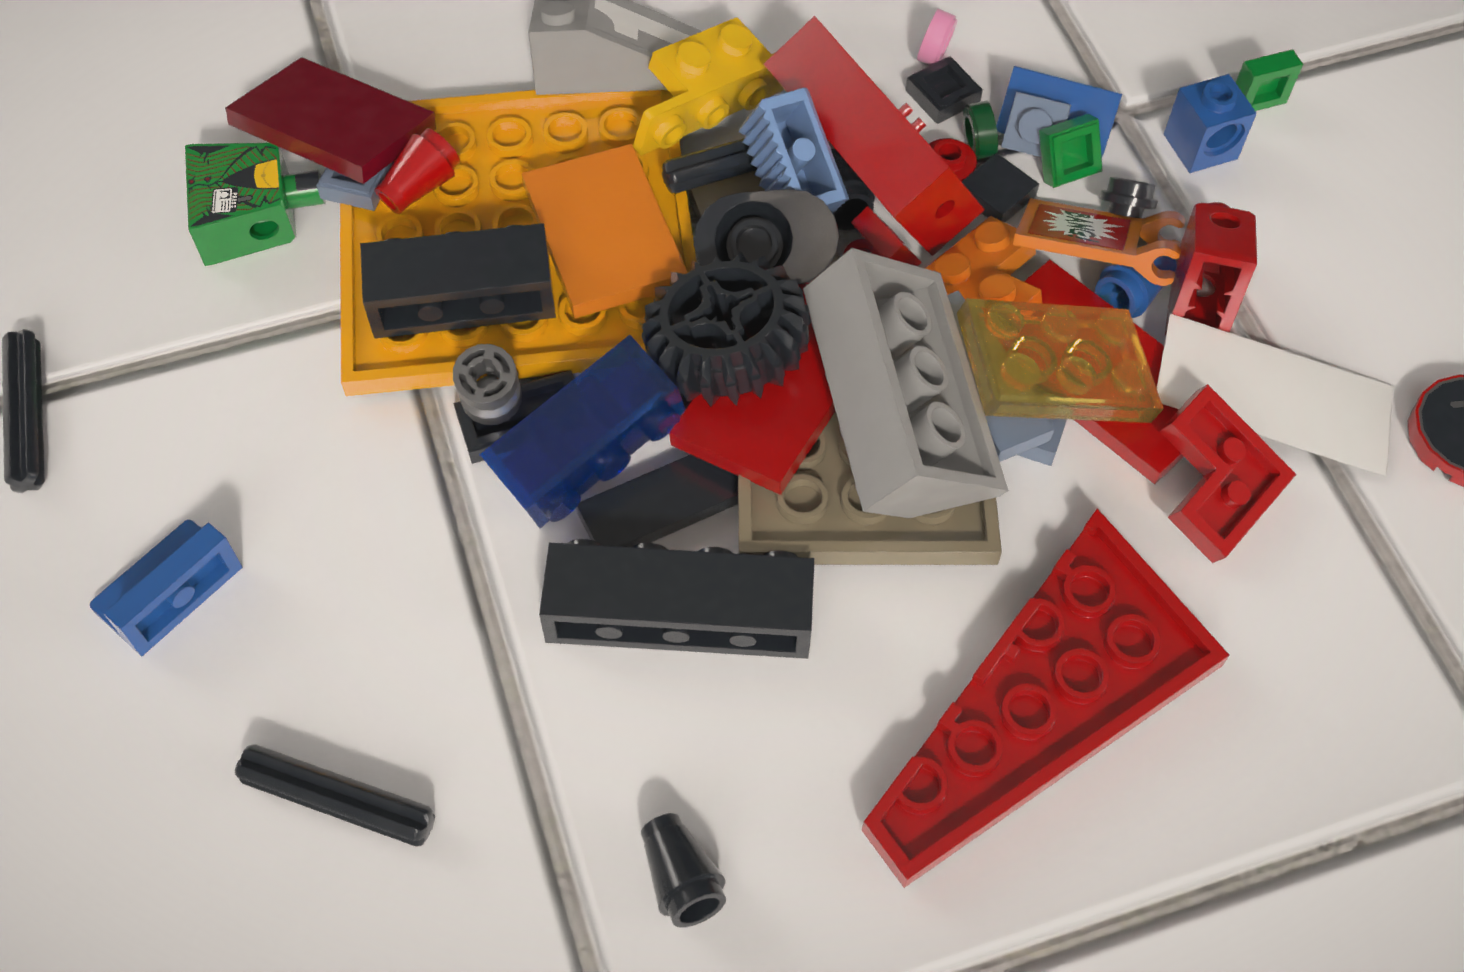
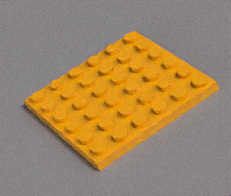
(497, 142)

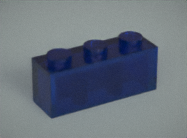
(585, 432)

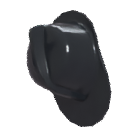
(781, 225)

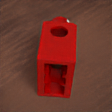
(1217, 247)

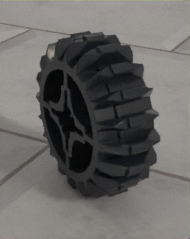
(727, 328)

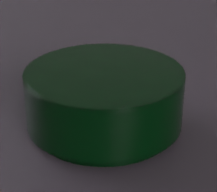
(980, 129)

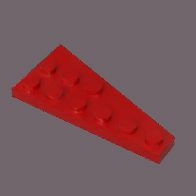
(1060, 685)

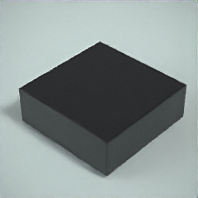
(943, 89)
(1001, 188)

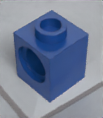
(1209, 123)

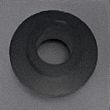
(1129, 197)

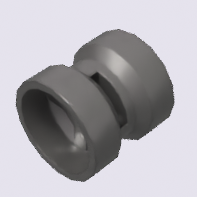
(489, 399)

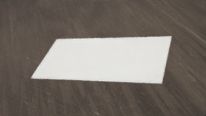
(1280, 393)

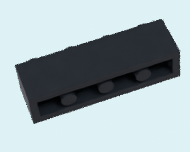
(678, 599)

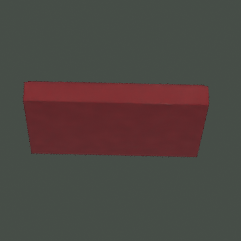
(330, 119)

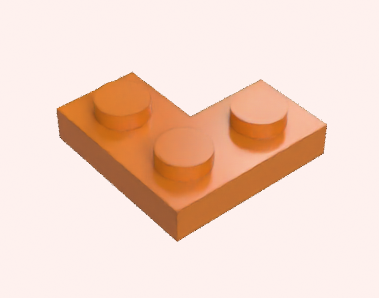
(983, 265)

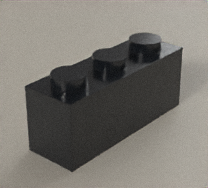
(457, 280)

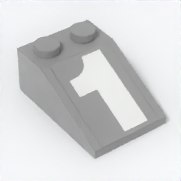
(598, 45)

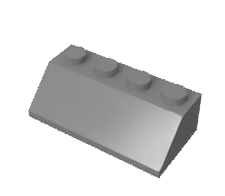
(902, 387)

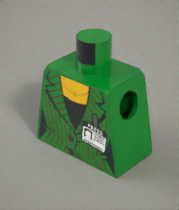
(243, 198)

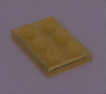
(1058, 361)

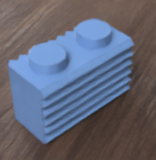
(793, 148)

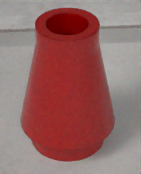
(418, 170)

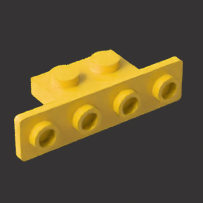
(710, 79)

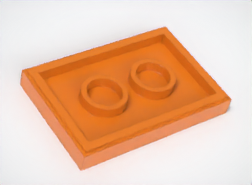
(603, 229)

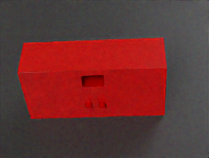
(876, 137)

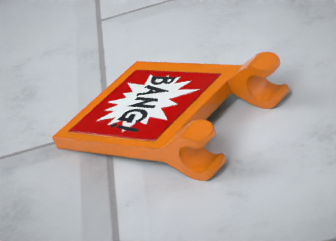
(1100, 236)

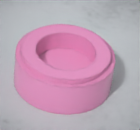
(937, 37)

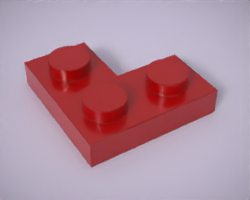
(1237, 469)

